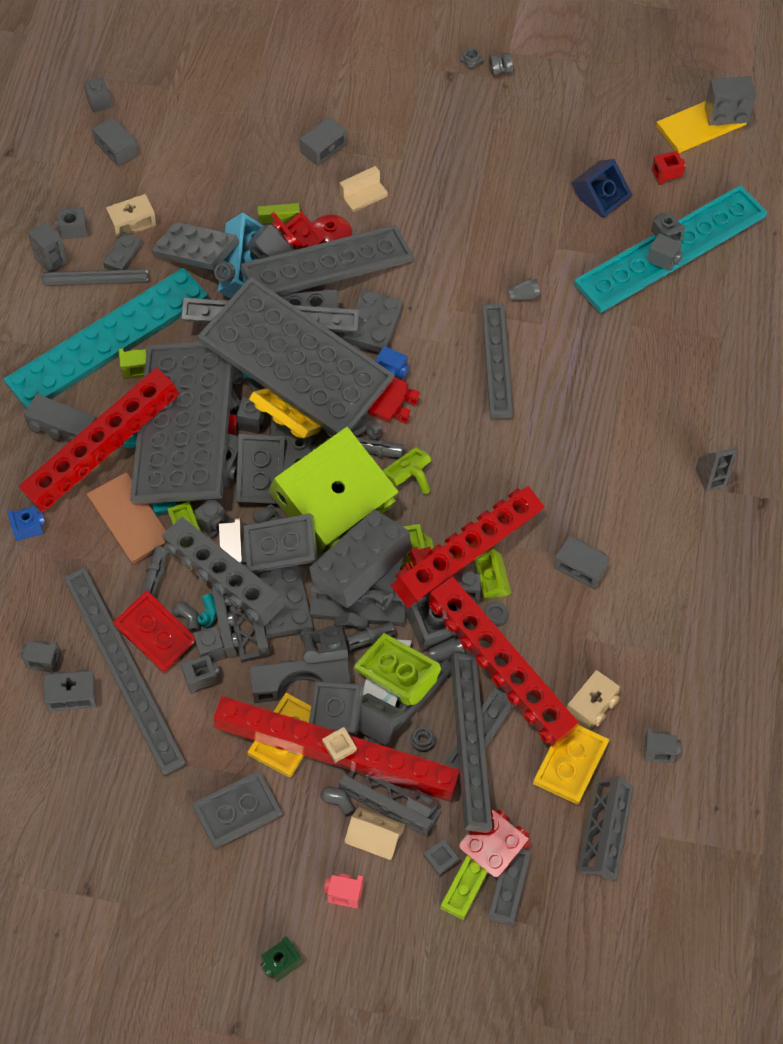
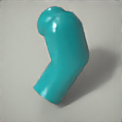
(210, 614)

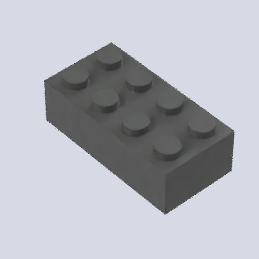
(360, 558)

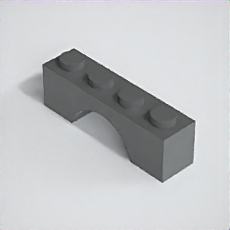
(270, 680)

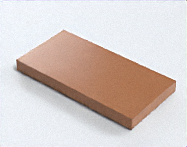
(131, 524)

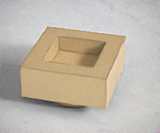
(339, 745)

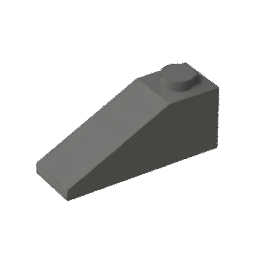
(716, 468)

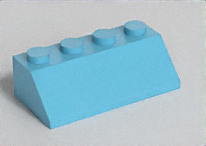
(244, 228)

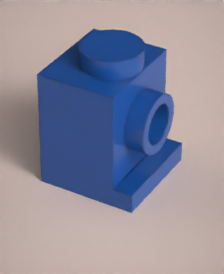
(394, 362)
(26, 523)

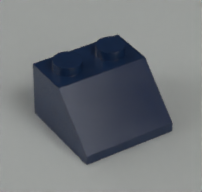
(602, 187)

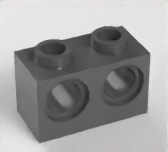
(47, 247)

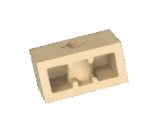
(131, 215)
(597, 689)

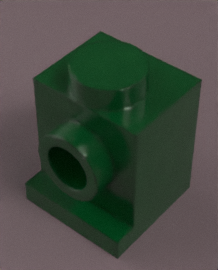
(289, 963)

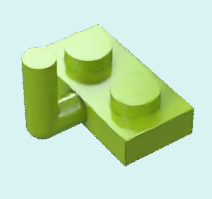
(410, 465)

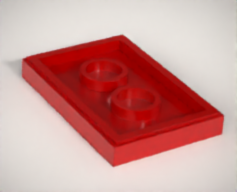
(154, 631)

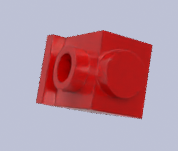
(668, 166)

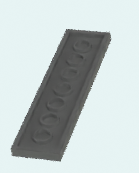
(330, 261)

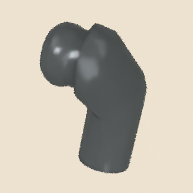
(188, 612)
(337, 796)

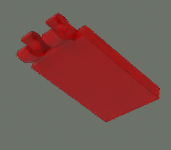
(389, 402)

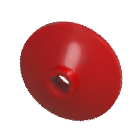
(332, 227)

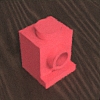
(344, 890)

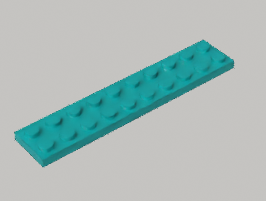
(703, 231)
(102, 340)

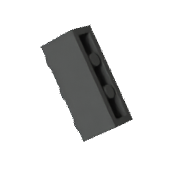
(56, 418)

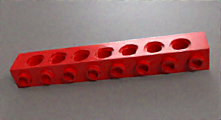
(99, 440)
(412, 590)
(500, 648)

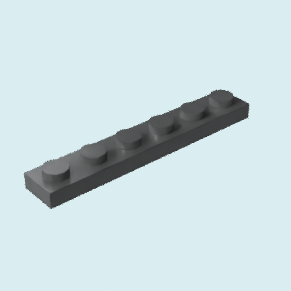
(497, 361)

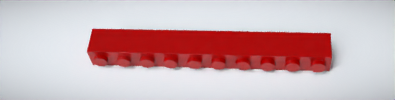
(307, 738)

